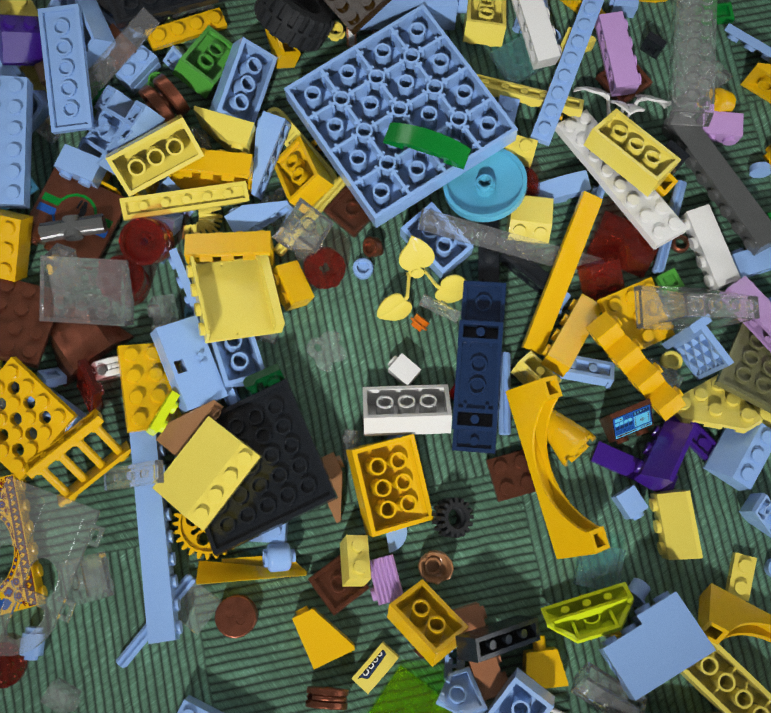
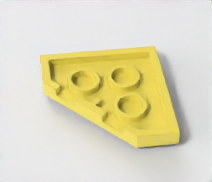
(717, 408)

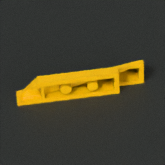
(241, 570)

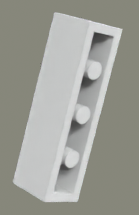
(537, 32)
(710, 248)

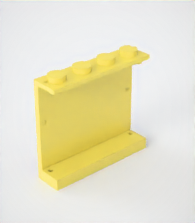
(235, 298)

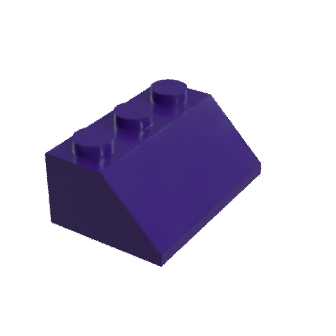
(20, 40)
(664, 454)

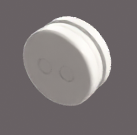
(106, 368)

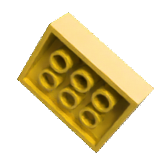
(389, 485)

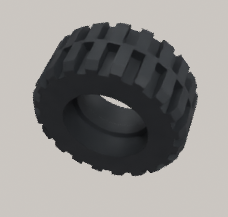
(296, 22)

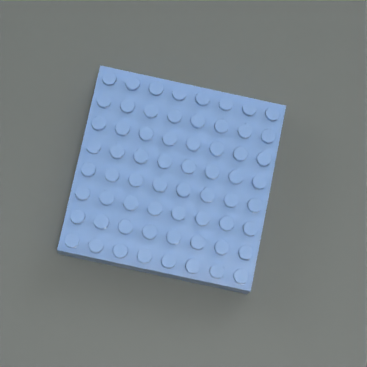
(406, 77)

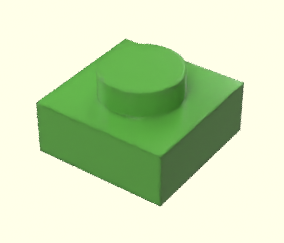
(669, 279)

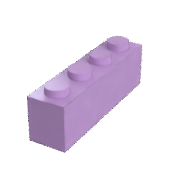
(617, 54)
(759, 327)

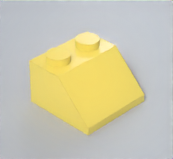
(532, 218)

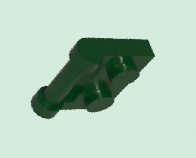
(268, 376)

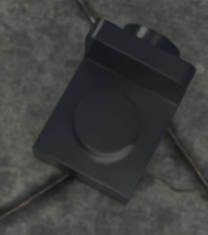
(653, 45)

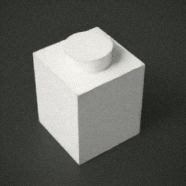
(403, 369)

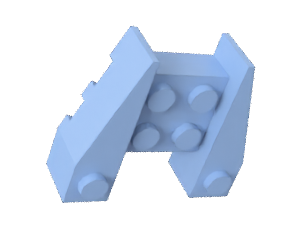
(116, 124)

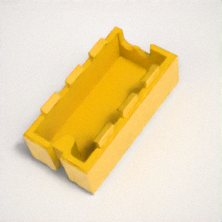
(216, 169)
(229, 246)

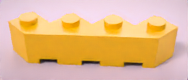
(639, 371)

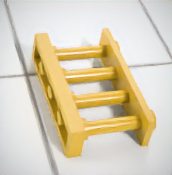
(75, 437)

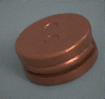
(236, 616)
(327, 698)

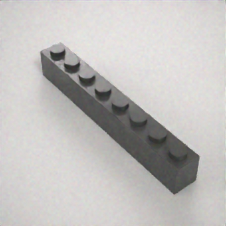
(723, 186)

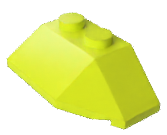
(590, 614)

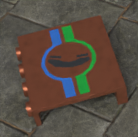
(68, 197)

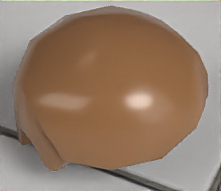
(435, 567)

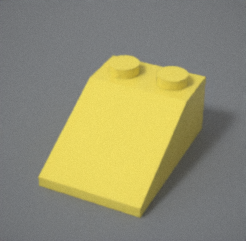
(485, 22)
(230, 132)

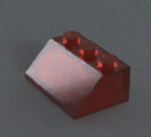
(620, 237)

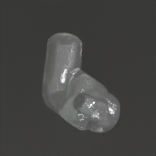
(202, 137)

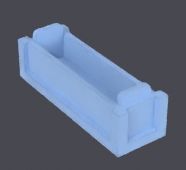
(591, 371)

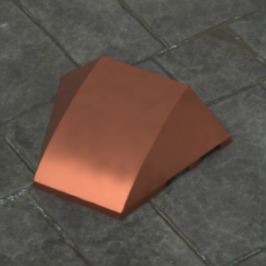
(82, 341)

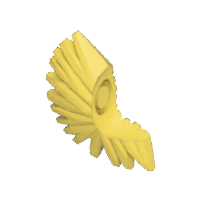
(205, 222)

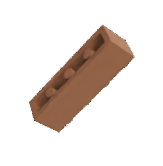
(486, 673)

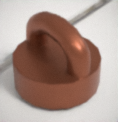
(372, 247)

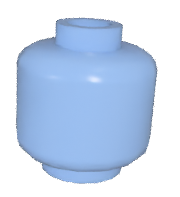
(278, 557)

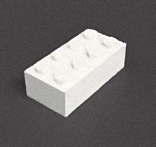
(406, 410)

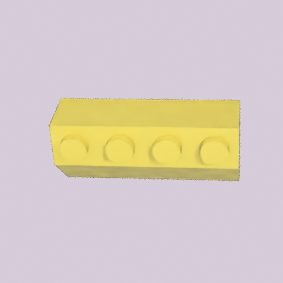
(631, 152)
(154, 155)

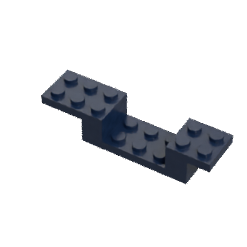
(478, 367)

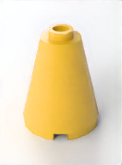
(567, 437)

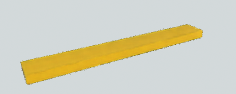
(562, 273)

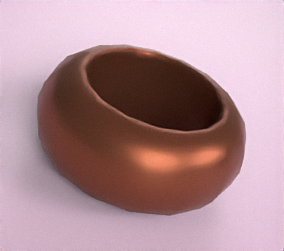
(679, 250)

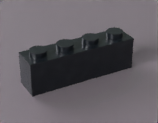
(497, 638)

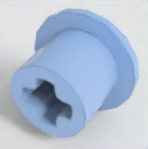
(639, 591)

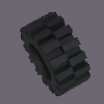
(463, 517)

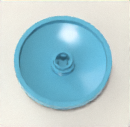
(489, 188)

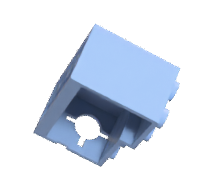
(656, 645)

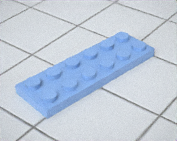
(66, 69)

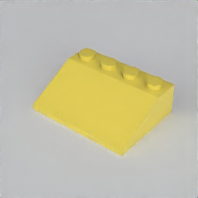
(207, 473)

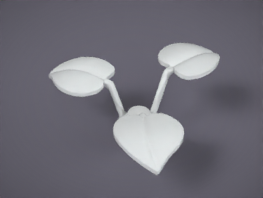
(629, 108)

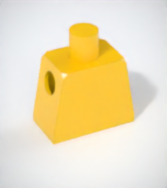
(544, 665)

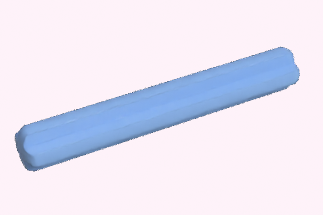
(505, 384)

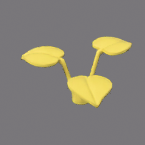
(415, 258)

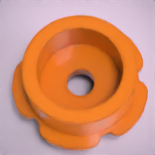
(419, 323)

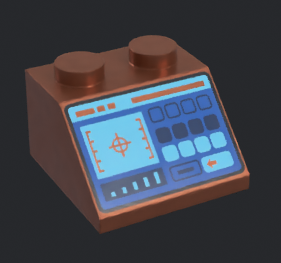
(628, 421)

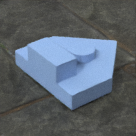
(461, 693)

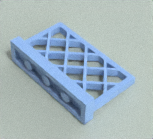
(713, 353)

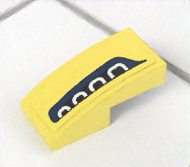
(375, 667)

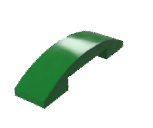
(428, 142)

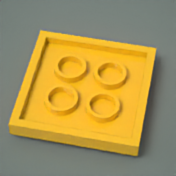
(623, 306)

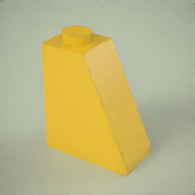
(320, 637)

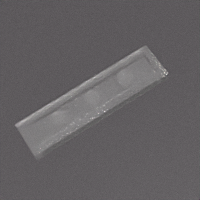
(134, 475)

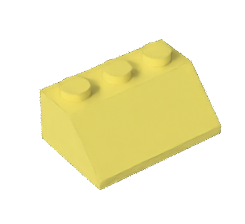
(675, 525)

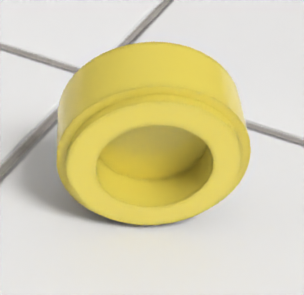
(671, 359)

